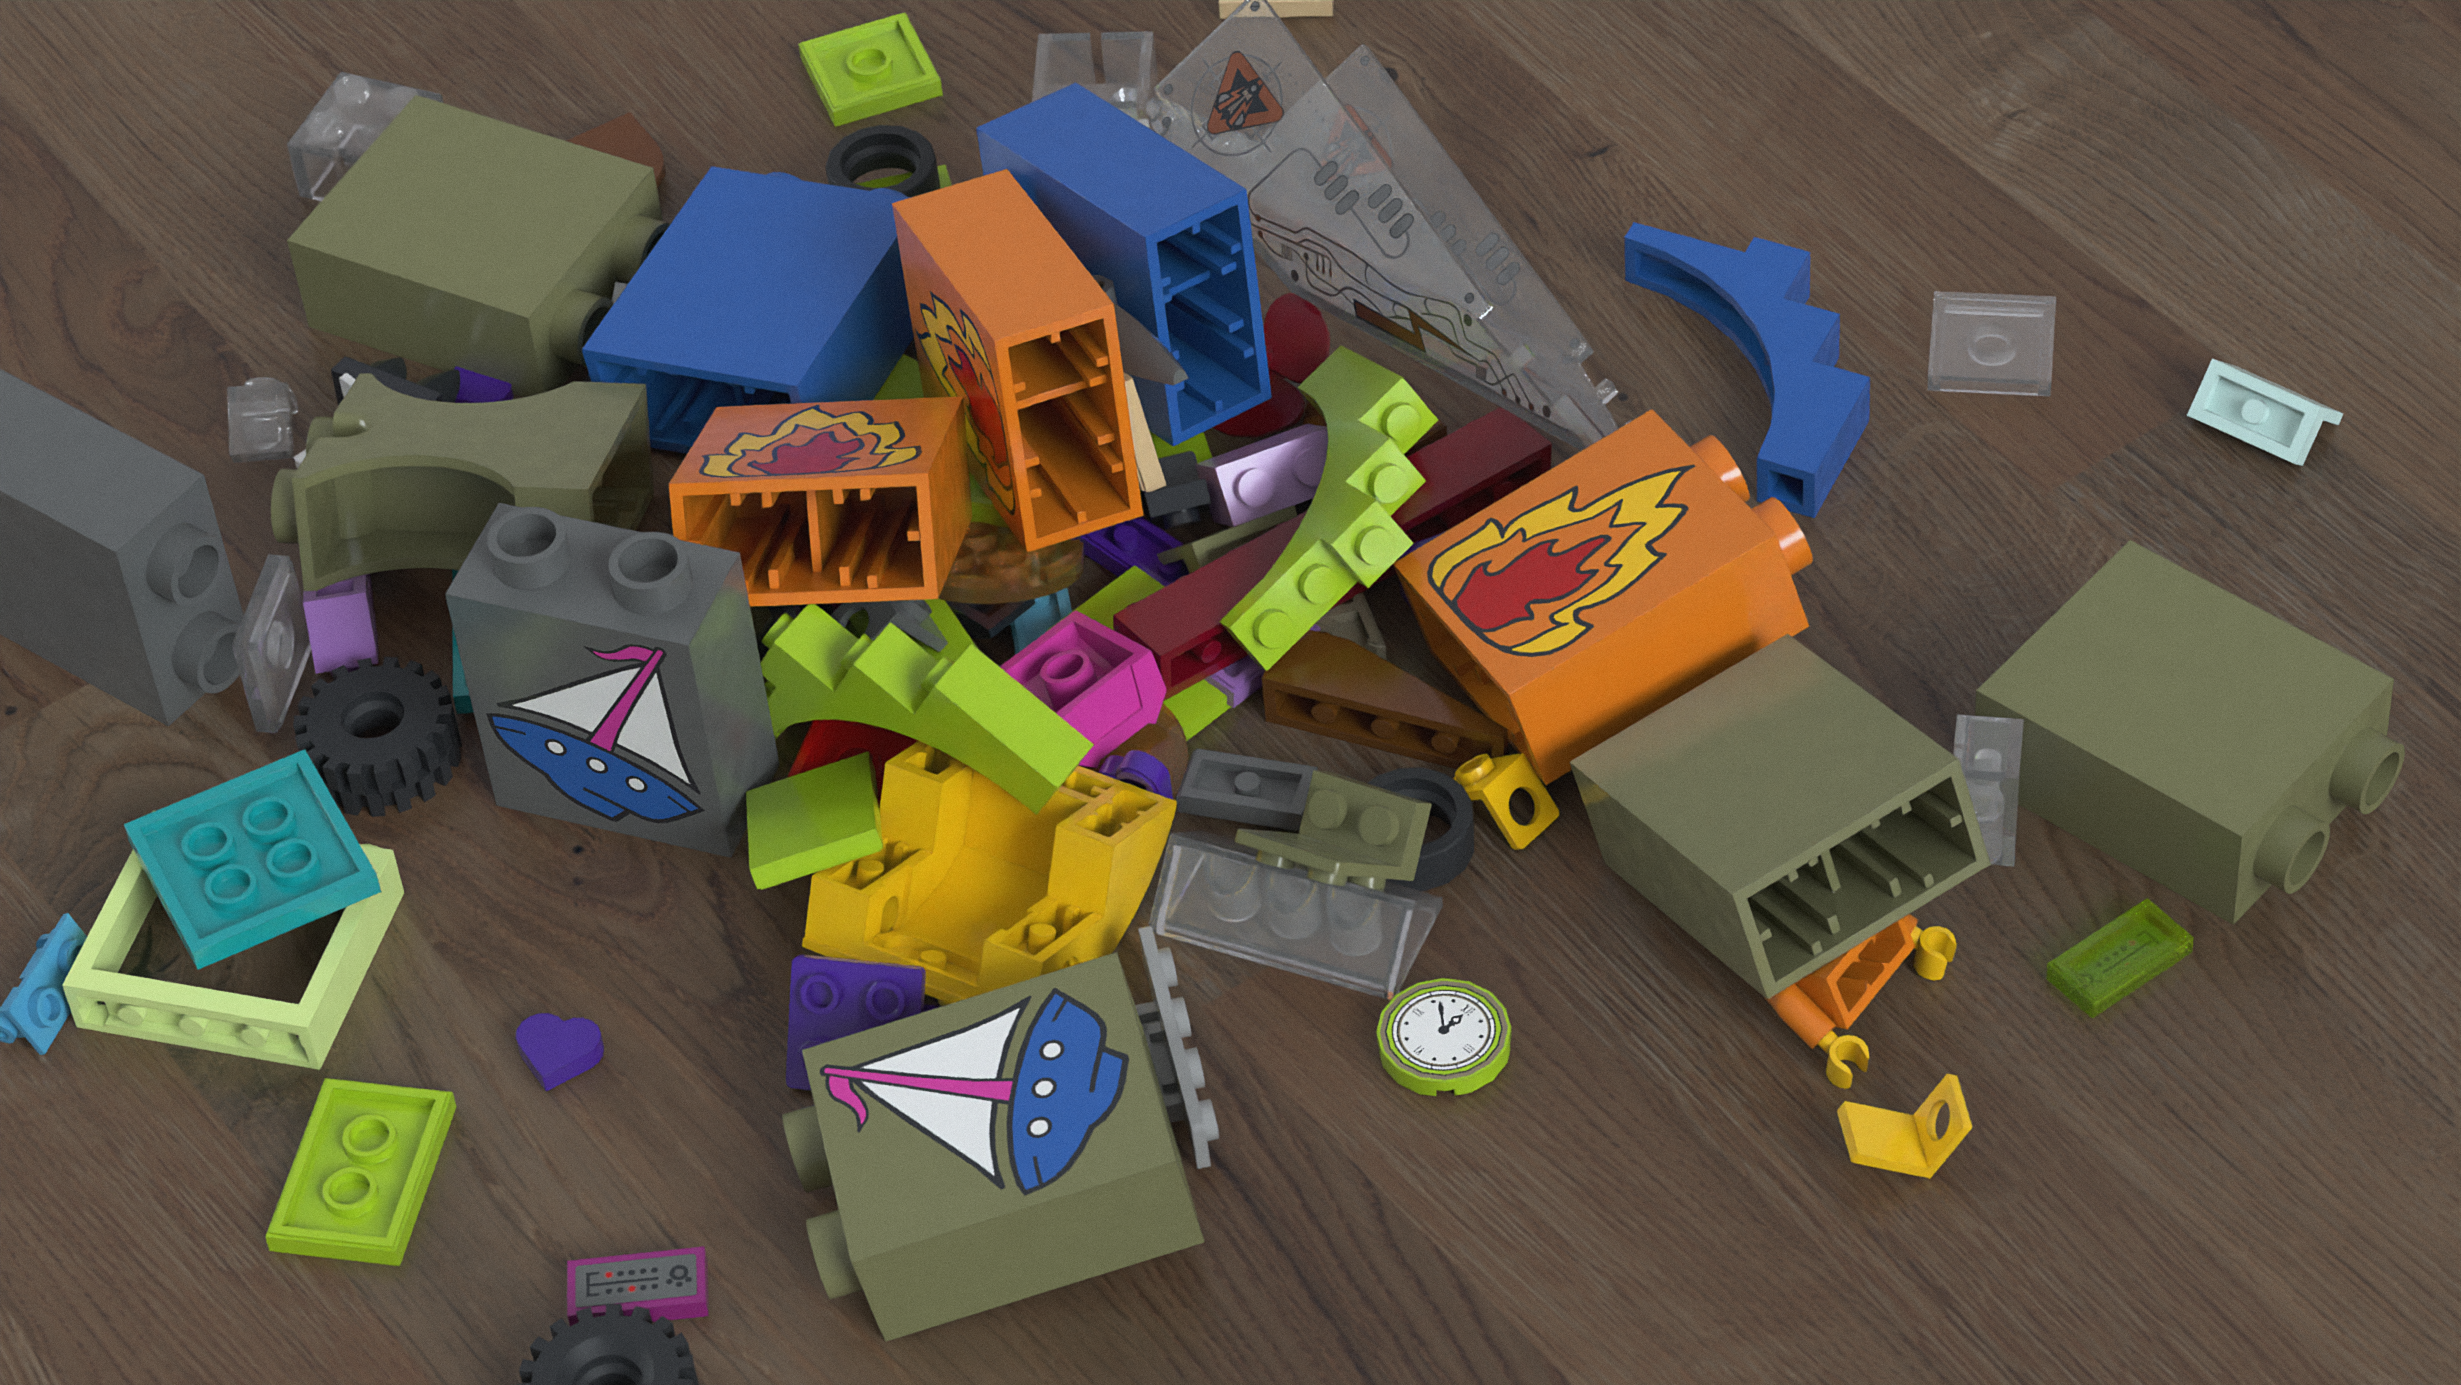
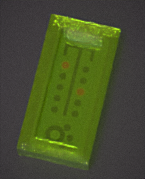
(2119, 958)

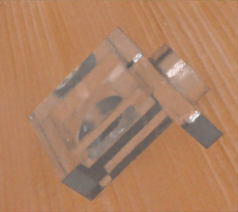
(261, 420)

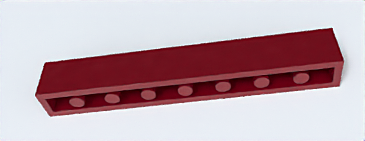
(1461, 477)

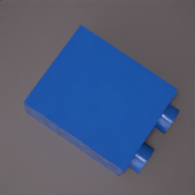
(1162, 232)
(759, 300)

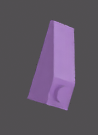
(342, 624)

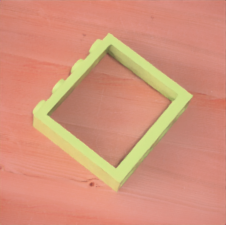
(220, 1018)

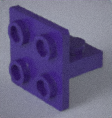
(843, 998)

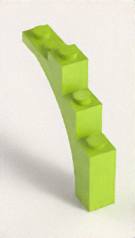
(1349, 524)
(894, 684)

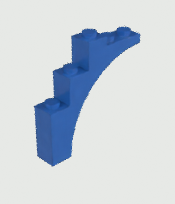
(1793, 347)

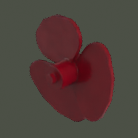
(1295, 347)

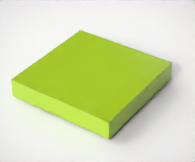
(870, 69)

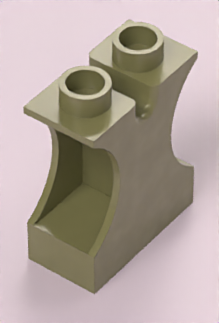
(419, 478)

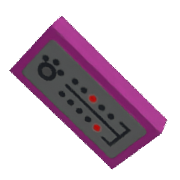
(662, 1281)

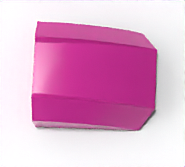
(1092, 681)

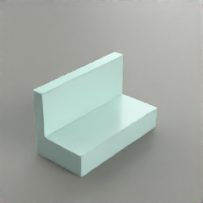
(2260, 411)

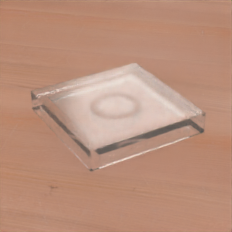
(1992, 343)
(272, 644)

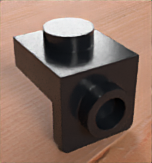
(1182, 497)

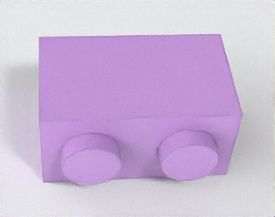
(1265, 475)

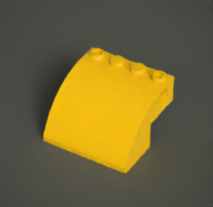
(986, 884)

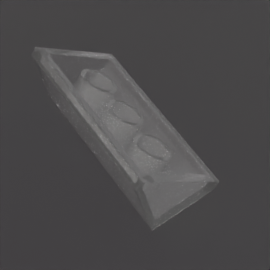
(1278, 917)

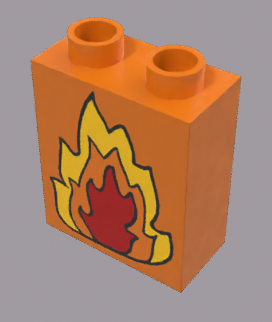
(1031, 349)
(831, 497)
(1607, 589)

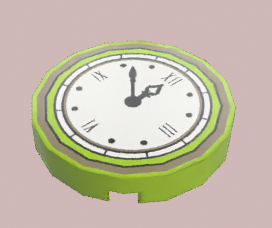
(1444, 1037)

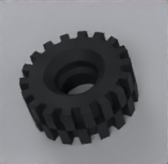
(385, 767)
(611, 1352)

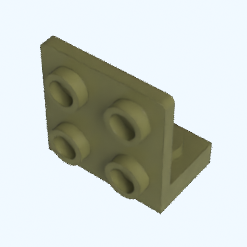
(1348, 834)

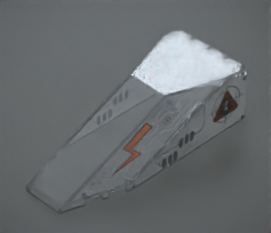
(1378, 219)

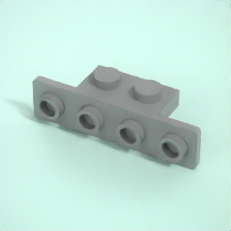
(1177, 1068)

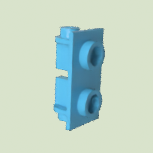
(39, 1003)

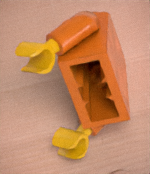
(1847, 984)

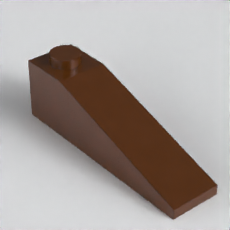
(1362, 699)

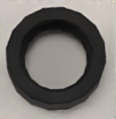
(884, 148)
(1451, 853)

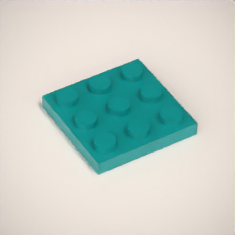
(252, 859)

